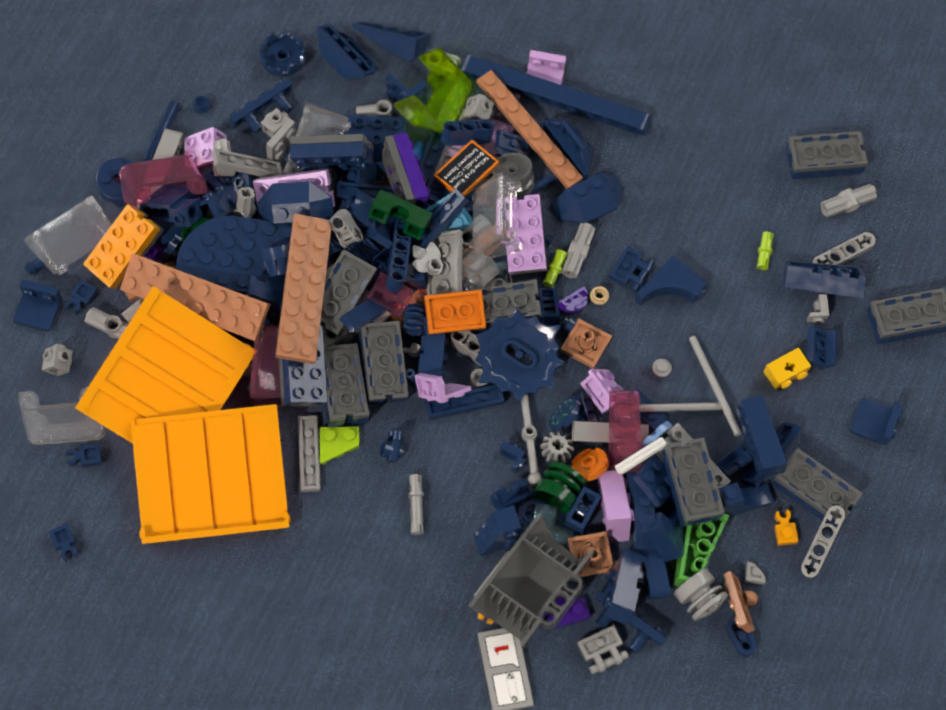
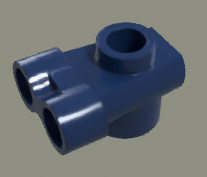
(391, 450)

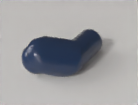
(410, 376)

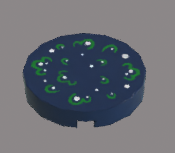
(564, 414)

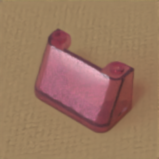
(140, 176)
(265, 368)

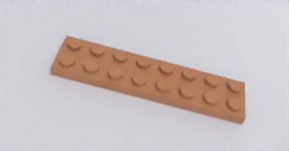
(303, 289)
(209, 300)

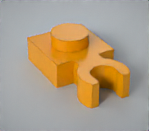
(785, 531)

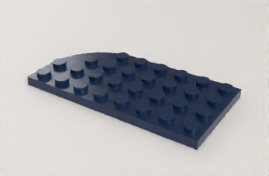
(229, 251)

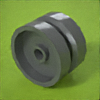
(520, 167)

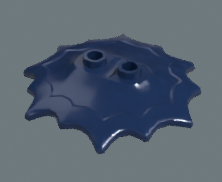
(529, 339)

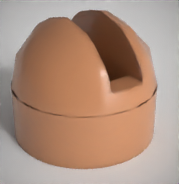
(750, 597)

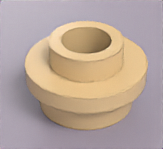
(602, 291)

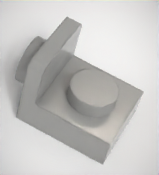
(821, 310)

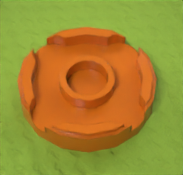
(591, 463)

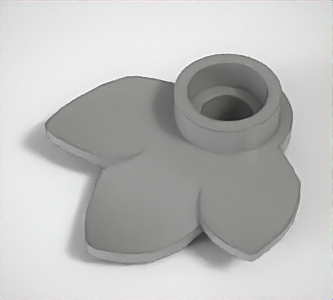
(426, 259)

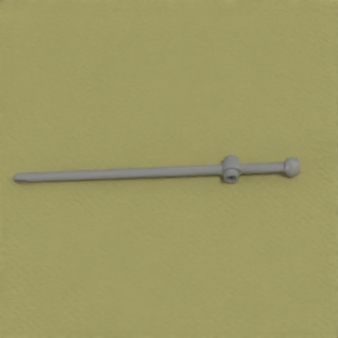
(529, 435)

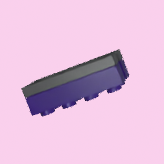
(404, 170)

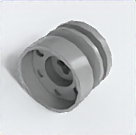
(699, 592)

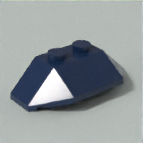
(344, 53)
(570, 143)
(298, 197)
(589, 199)

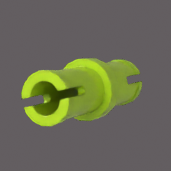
(765, 251)
(554, 268)

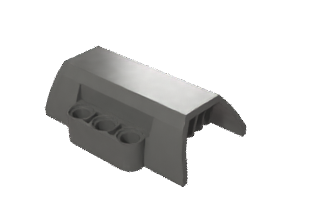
(530, 583)

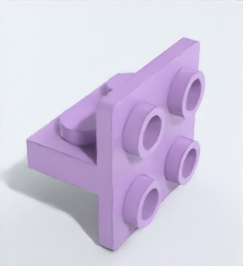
(598, 386)

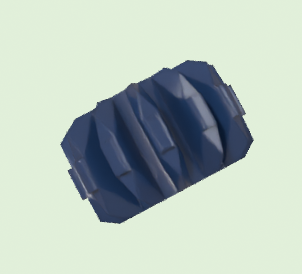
(413, 319)

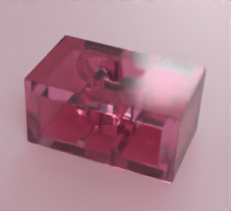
(392, 301)

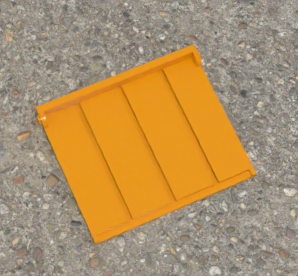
(164, 367)
(209, 474)

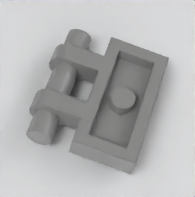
(601, 643)

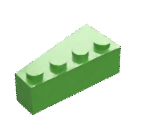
(698, 546)

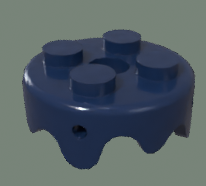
(280, 44)
(105, 182)

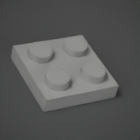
(280, 141)

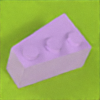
(615, 506)

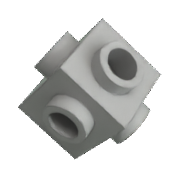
(478, 108)
(274, 121)
(57, 360)

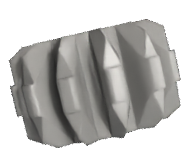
(564, 446)

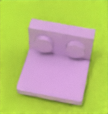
(546, 66)
(200, 145)
(433, 388)

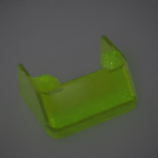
(449, 94)

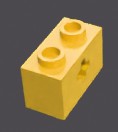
(787, 369)

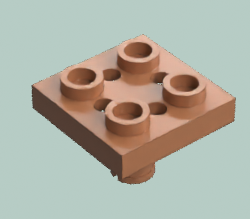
(588, 338)
(598, 542)

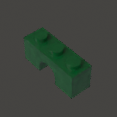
(388, 206)

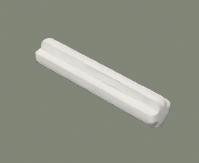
(640, 456)

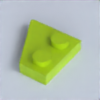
(337, 441)

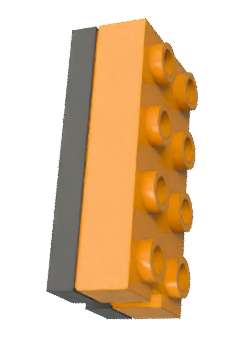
(126, 236)

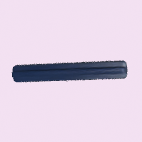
(165, 123)

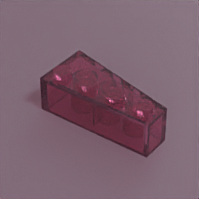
(624, 427)

